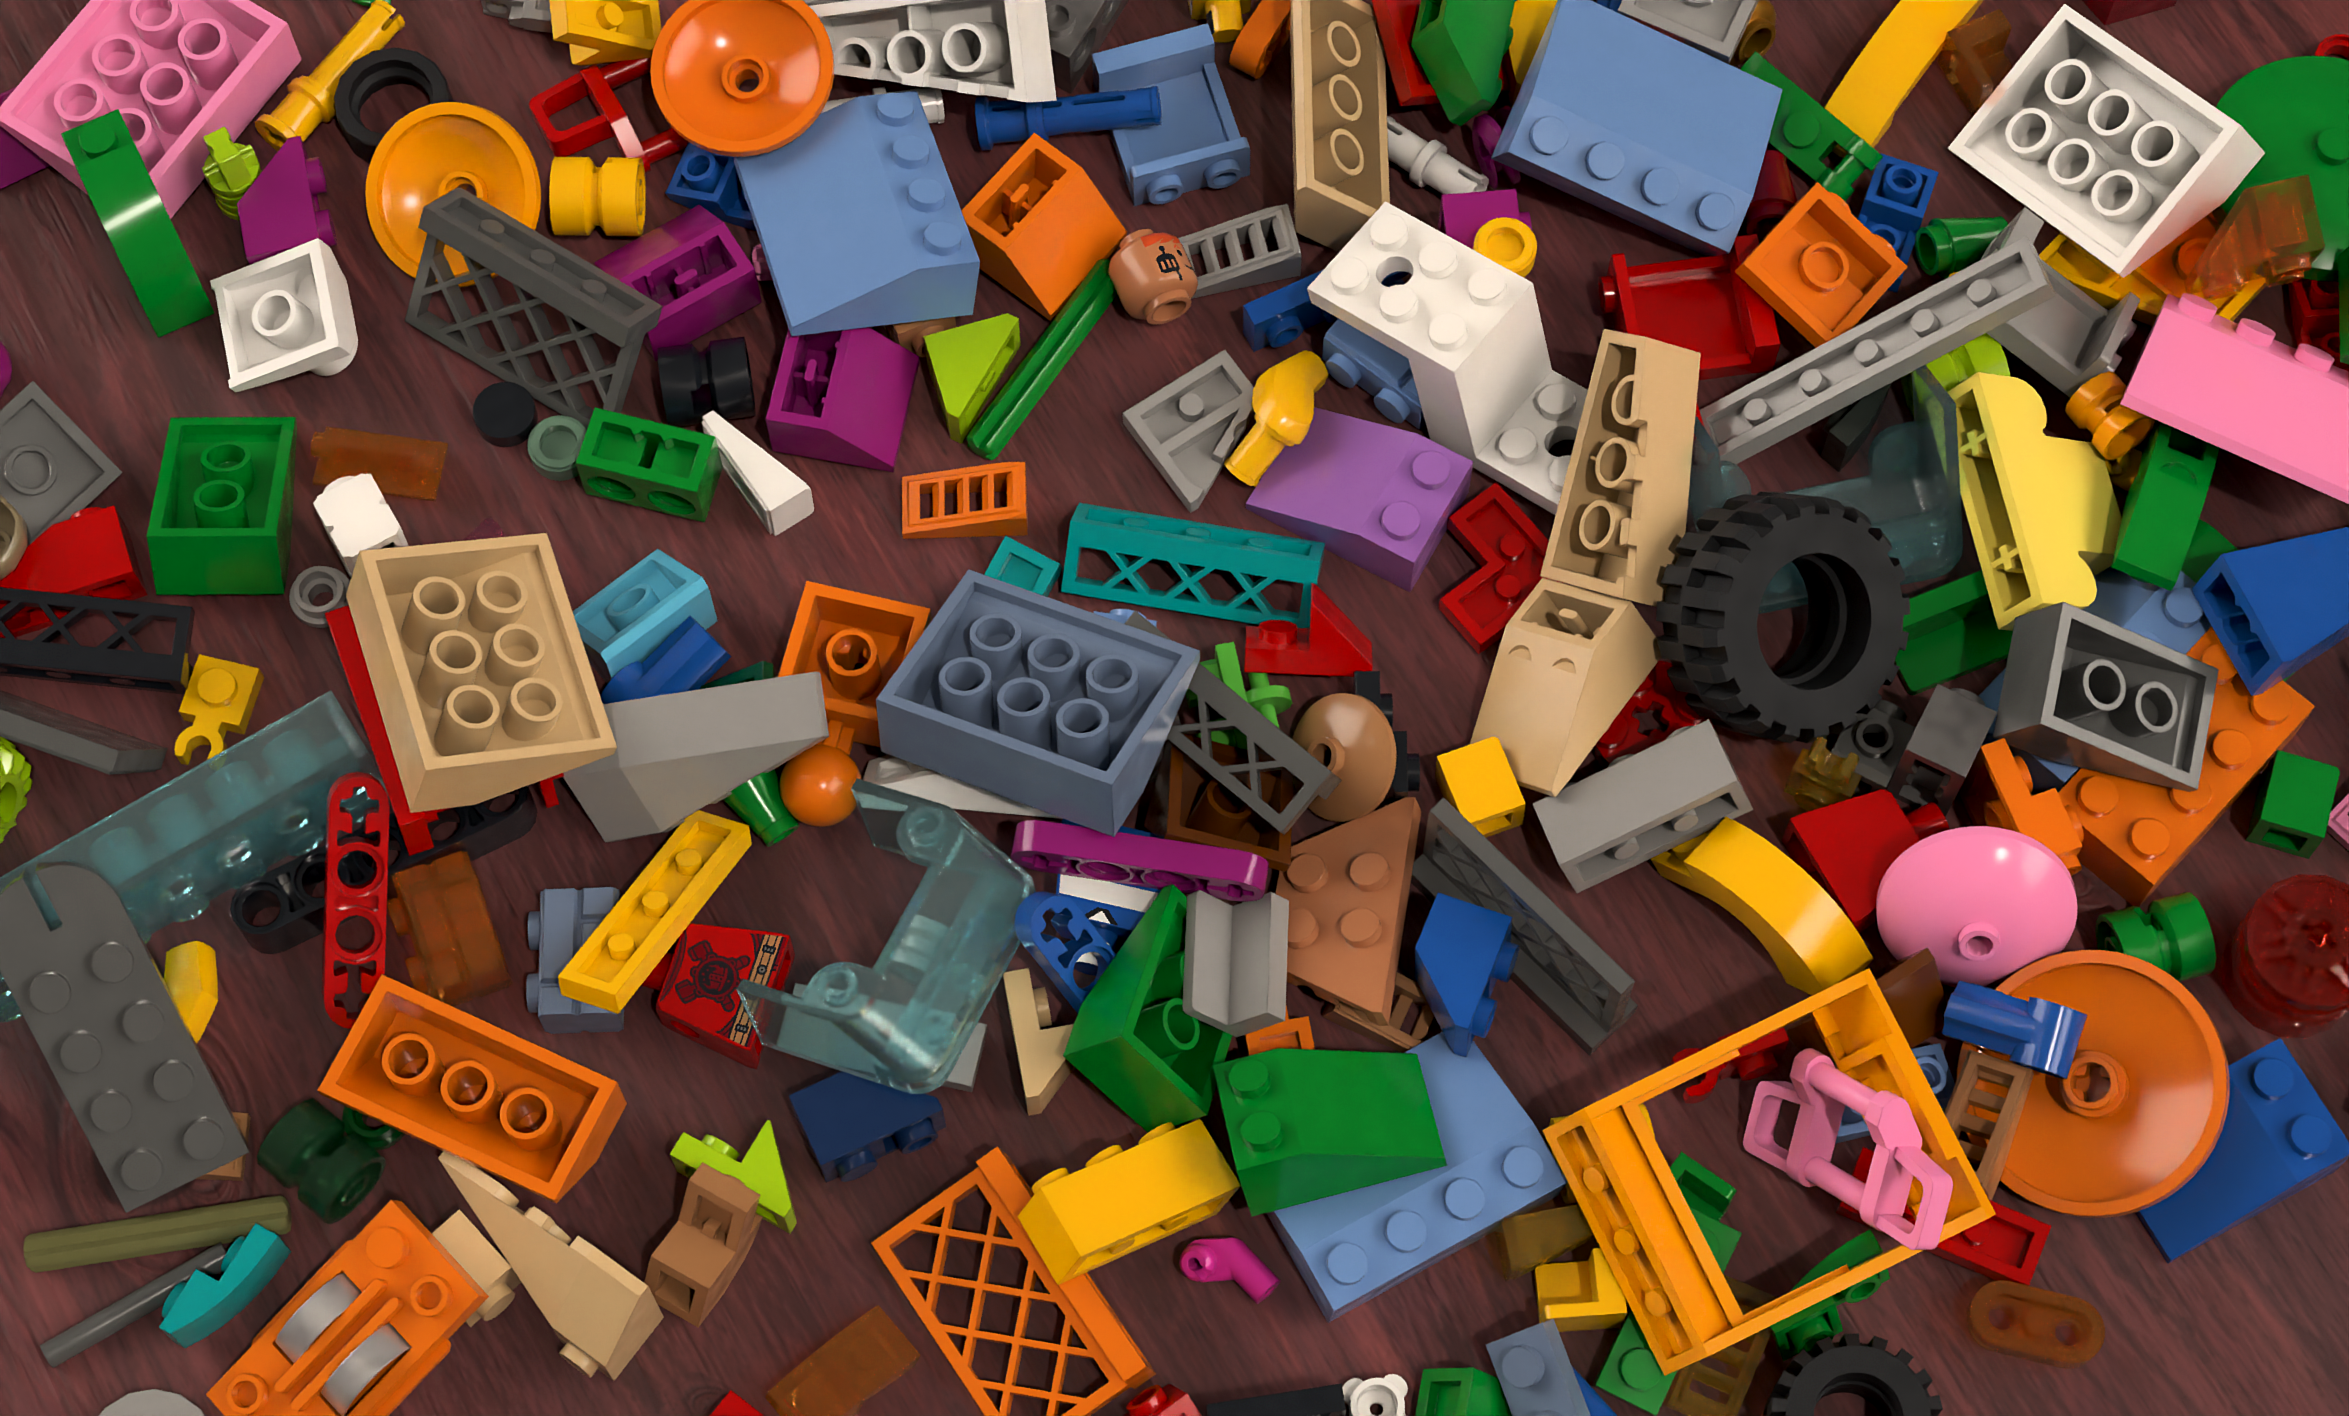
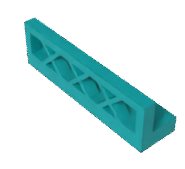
(1191, 544)

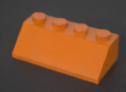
(474, 1090)

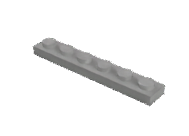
(1878, 351)

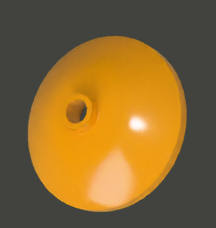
(435, 153)

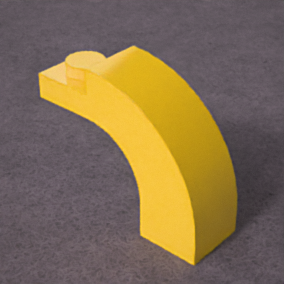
(1774, 899)

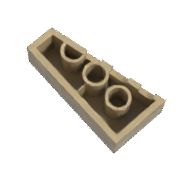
(1628, 471)

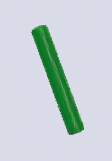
(1043, 363)

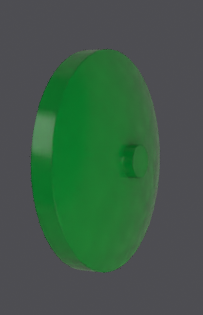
(2302, 123)

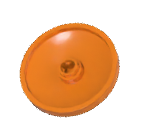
(2138, 1095)

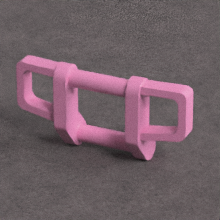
(1896, 1158)

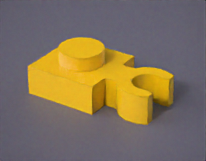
(216, 701)

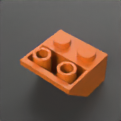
(1041, 226)

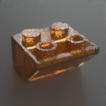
(2266, 235)

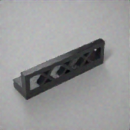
(98, 664)

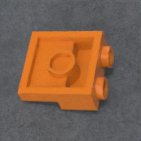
(1821, 267)
(2000, 797)

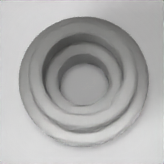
(309, 585)

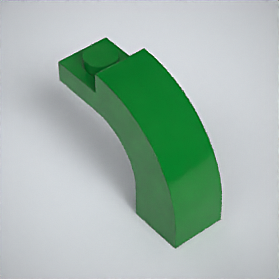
(137, 223)

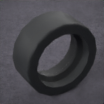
(373, 73)

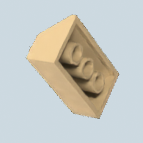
(1337, 118)

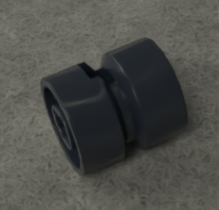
(706, 381)

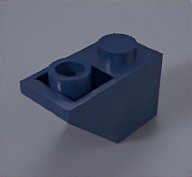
(859, 1121)

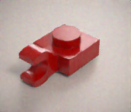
(1754, 1061)

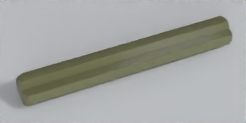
(154, 1234)

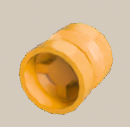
(2113, 426)

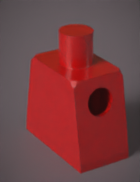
(1855, 843)

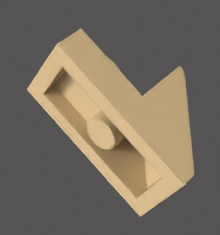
(1037, 1050)

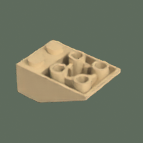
(1562, 680)

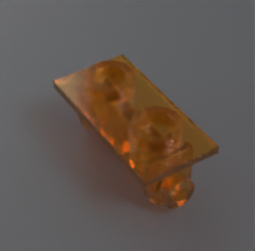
(396, 463)

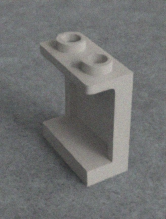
(2069, 334)

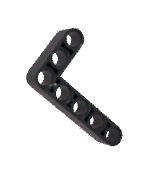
(293, 883)

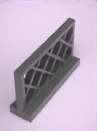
(540, 275)
(1556, 959)

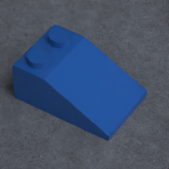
(2269, 1149)

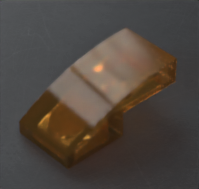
(846, 1369)

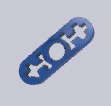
(1050, 953)

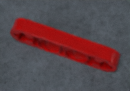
(349, 900)

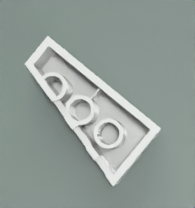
(945, 44)

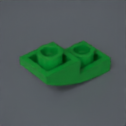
(1822, 1319)

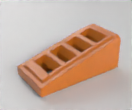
(989, 521)

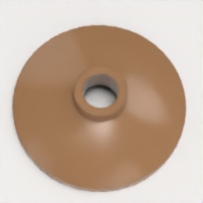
(1360, 750)

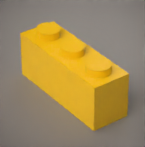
(1127, 1199)

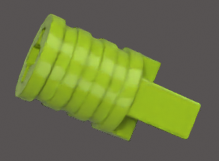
(229, 170)

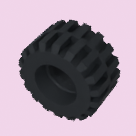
(1856, 1370)

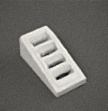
(767, 485)

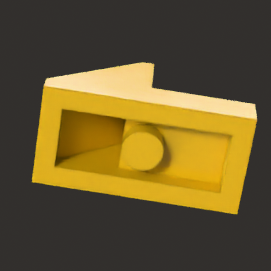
(606, 29)

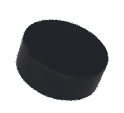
(505, 414)

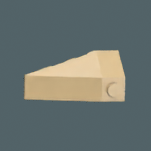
(582, 1293)

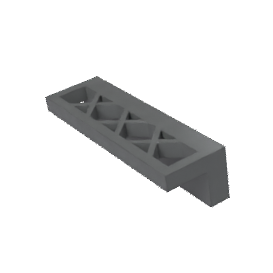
(1259, 732)

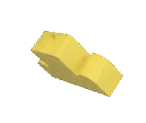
(2031, 500)

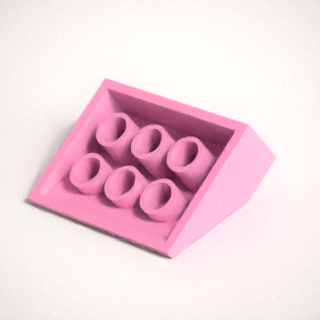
(170, 73)
(2246, 393)

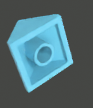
(640, 612)

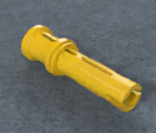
(312, 96)

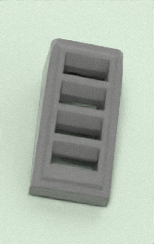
(1253, 229)

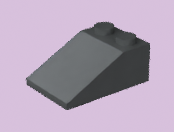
(2105, 698)

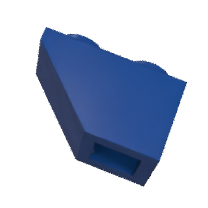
(1459, 964)

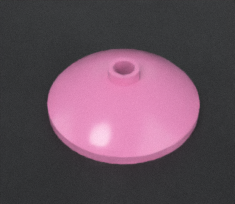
(1978, 902)

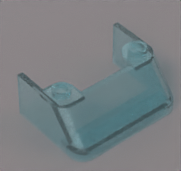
(1907, 494)
(935, 974)

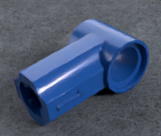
(676, 666)
(2030, 1031)

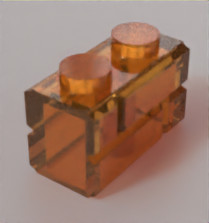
(449, 930)

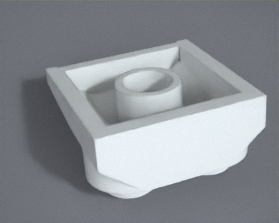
(286, 317)

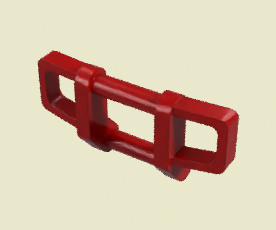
(612, 120)

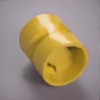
(597, 196)

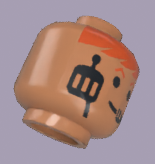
(1153, 276)

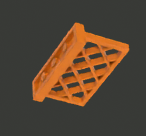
(1077, 1298)

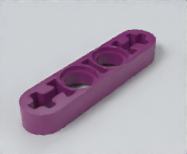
(1139, 860)

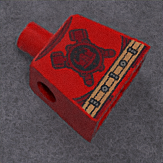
(702, 981)

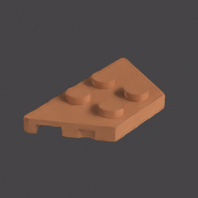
(1351, 907)

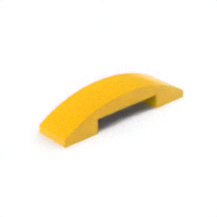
(1894, 64)

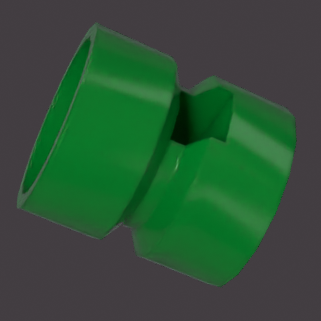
(2169, 935)

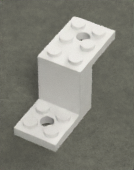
(1469, 344)

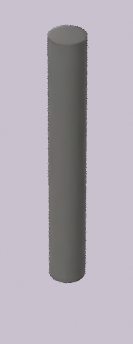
(129, 1308)

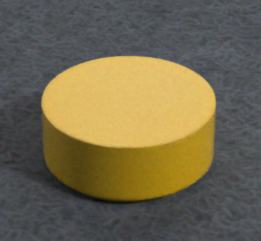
(1508, 244)

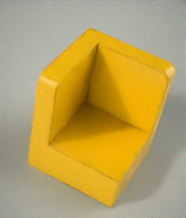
(1481, 786)
(1580, 1294)

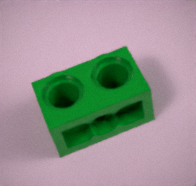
(649, 464)

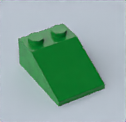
(224, 506)
(1134, 1029)
(1325, 1123)

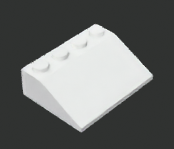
(2105, 144)

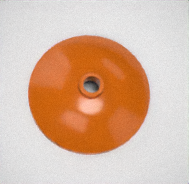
(717, 46)

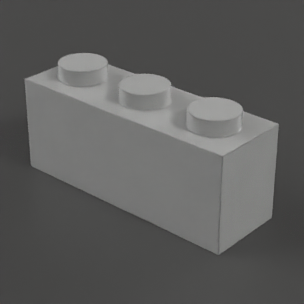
(1642, 806)

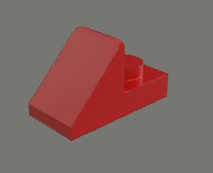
(1327, 648)

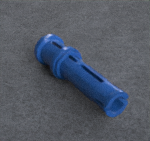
(1017, 121)

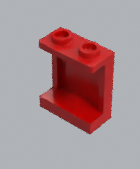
(1696, 307)

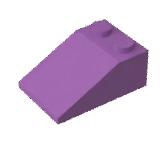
(1365, 493)

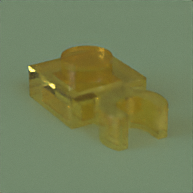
(1822, 777)

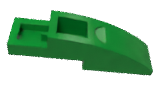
(2164, 505)

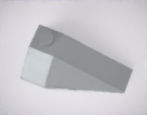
(695, 750)

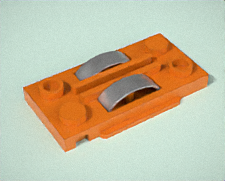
(357, 1328)

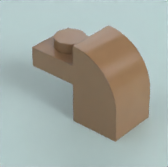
(705, 1245)

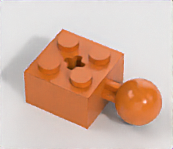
(829, 637)

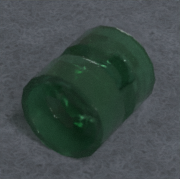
(313, 1153)

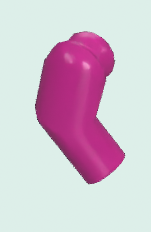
(1228, 1261)

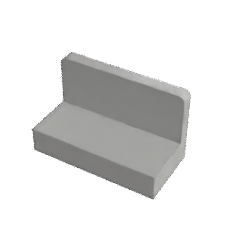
(1236, 962)

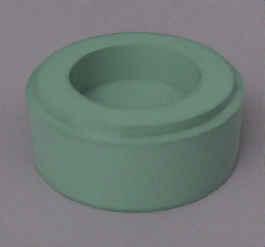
(555, 447)

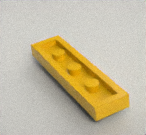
(654, 911)

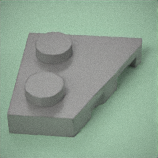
(1194, 425)

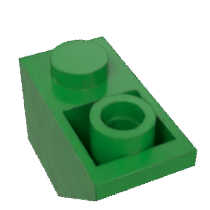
(1463, 52)

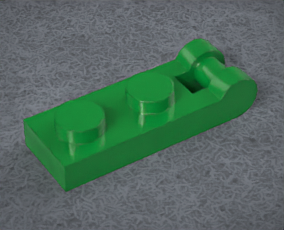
(1810, 132)

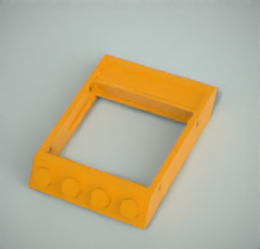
(1648, 1224)

